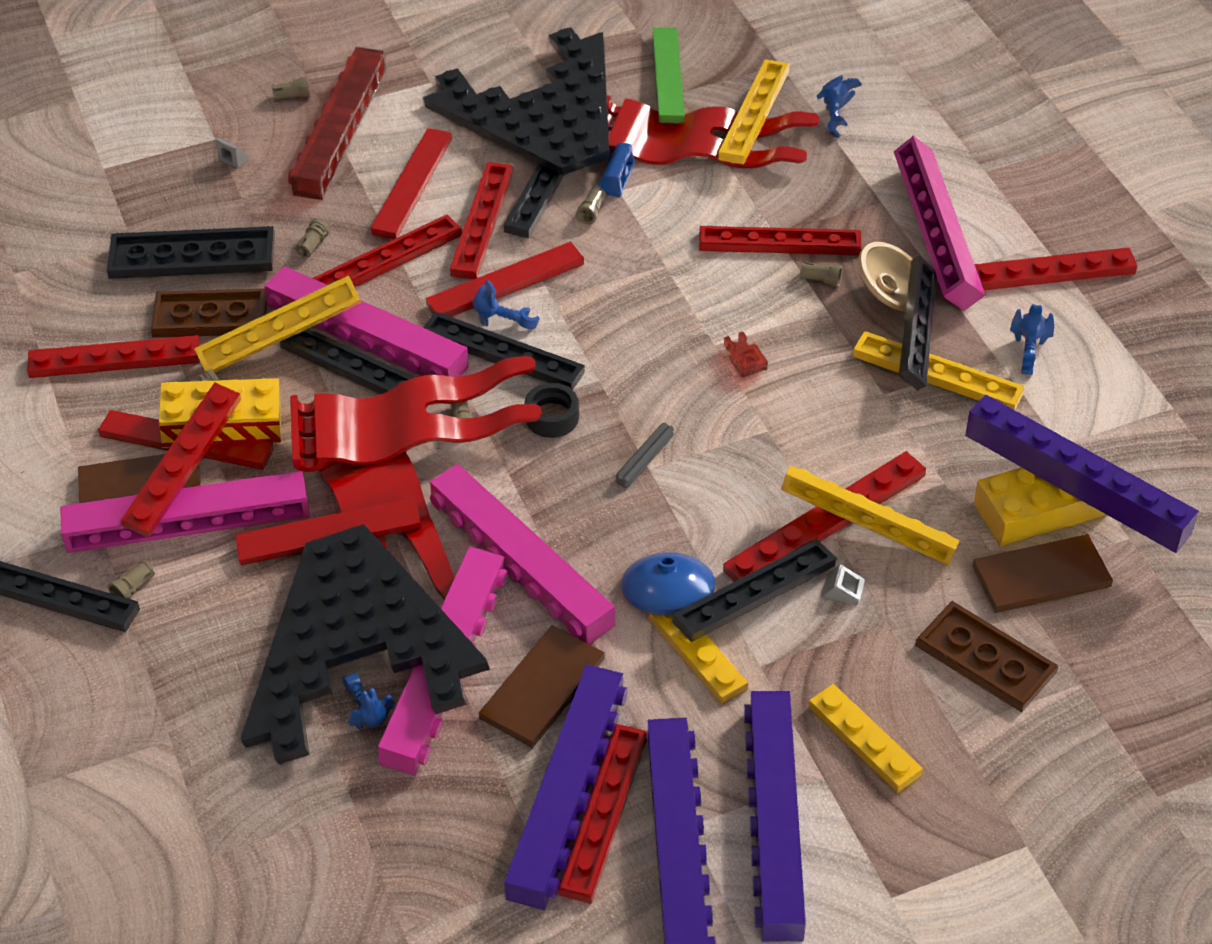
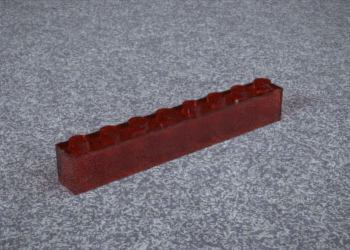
(337, 124)

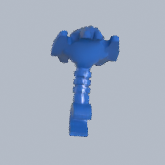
(836, 95)
(487, 306)
(1031, 327)
(371, 710)

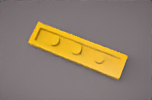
(704, 660)
(865, 738)

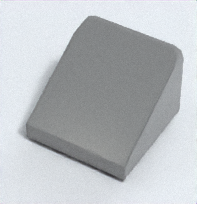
(230, 153)
(843, 586)

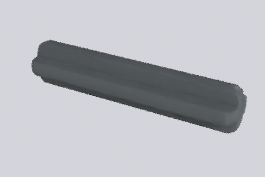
(644, 455)

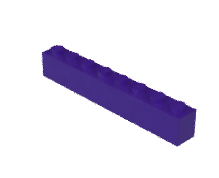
(1081, 473)
(564, 788)
(775, 818)
(678, 833)

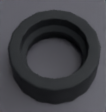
(556, 394)

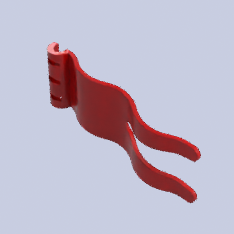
(669, 142)
(389, 424)
(388, 482)

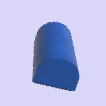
(618, 170)

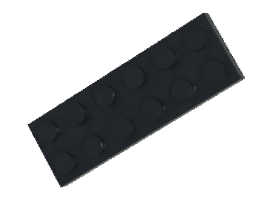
(191, 252)

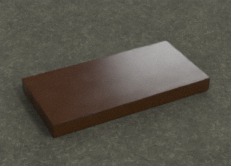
(205, 311)
(121, 478)
(1042, 573)
(986, 656)
(540, 686)

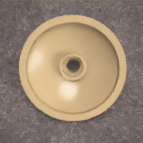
(886, 273)

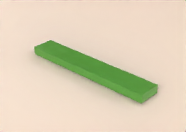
(668, 75)

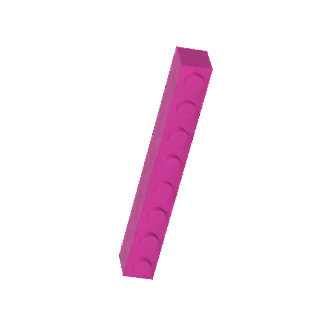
(939, 224)
(375, 330)
(192, 512)
(525, 555)
(466, 604)

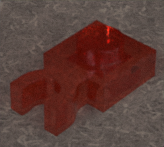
(745, 357)

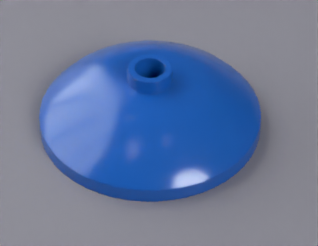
(666, 582)

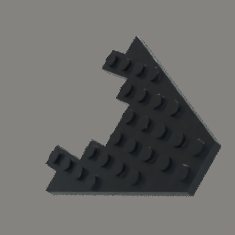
(552, 125)
(345, 606)

